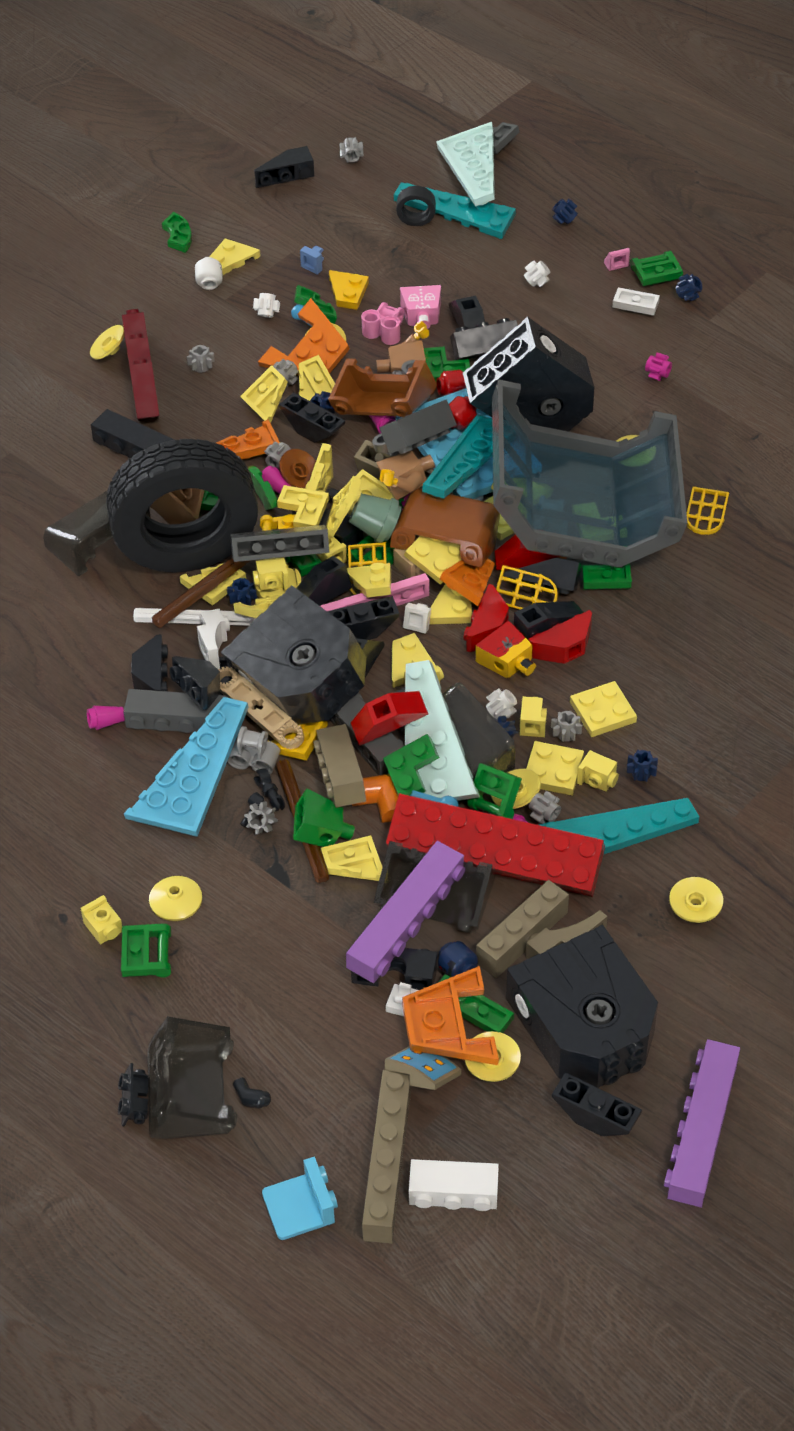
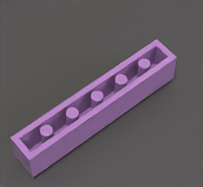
(405, 912)
(703, 1123)

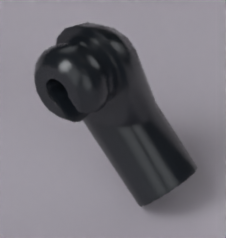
(251, 1097)

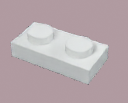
(636, 301)

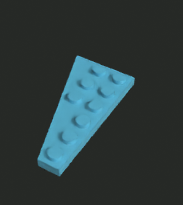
(190, 778)

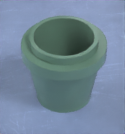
(375, 516)

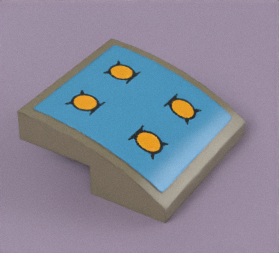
(425, 1069)

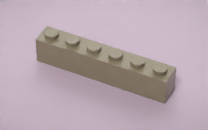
(386, 1158)

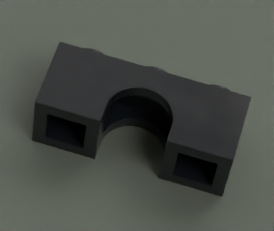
(416, 964)

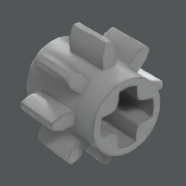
(351, 149)
(200, 358)
(287, 370)
(275, 453)
(566, 726)
(545, 807)
(265, 823)

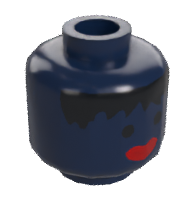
(456, 958)

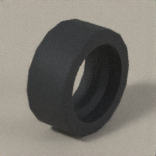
(416, 193)

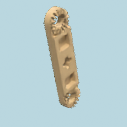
(270, 717)

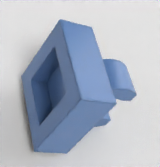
(312, 259)

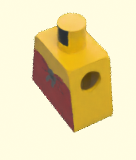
(506, 652)

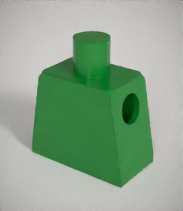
(319, 821)

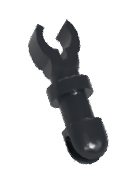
(269, 789)

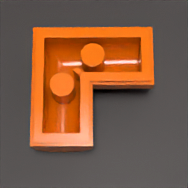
(383, 792)

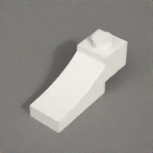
(212, 634)

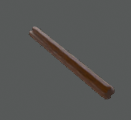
(196, 592)
(293, 795)

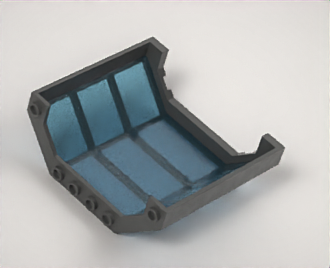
(587, 492)

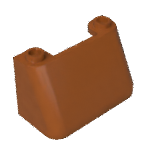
(365, 393)
(449, 519)

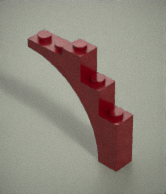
(140, 364)

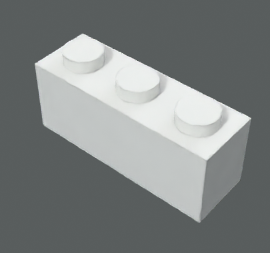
(453, 1184)

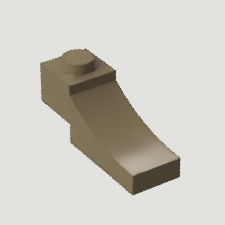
(548, 939)

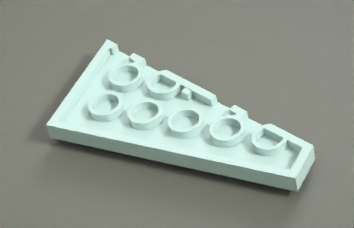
(472, 161)
(450, 772)

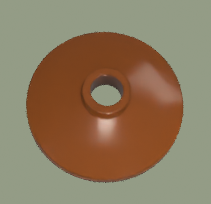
(297, 467)

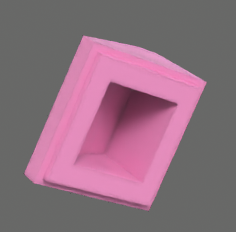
(617, 259)

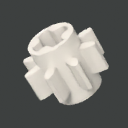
(537, 273)
(266, 305)
(501, 703)

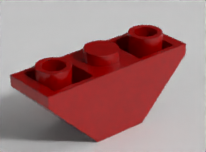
(516, 555)
(490, 616)
(564, 640)
(387, 715)

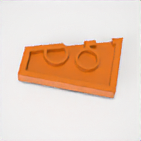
(253, 442)
(468, 579)

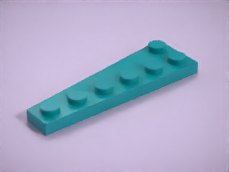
(463, 458)

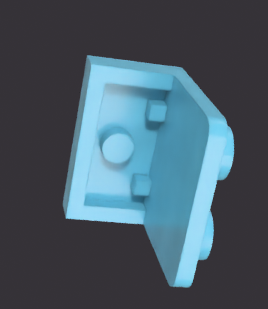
(301, 1202)

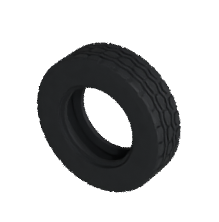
(171, 468)

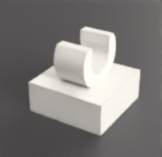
(417, 617)
(394, 1003)

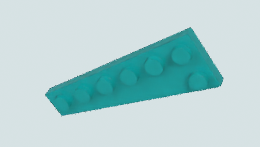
(489, 218)
(633, 824)

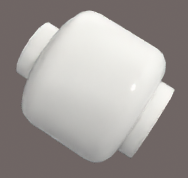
(208, 273)

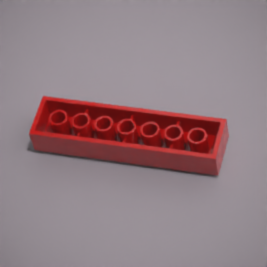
(510, 845)

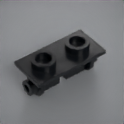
(130, 1105)

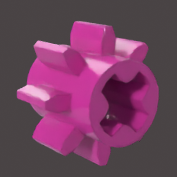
(658, 366)

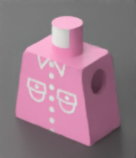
(421, 304)

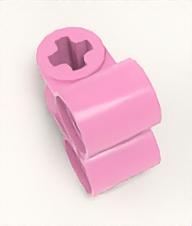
(383, 323)

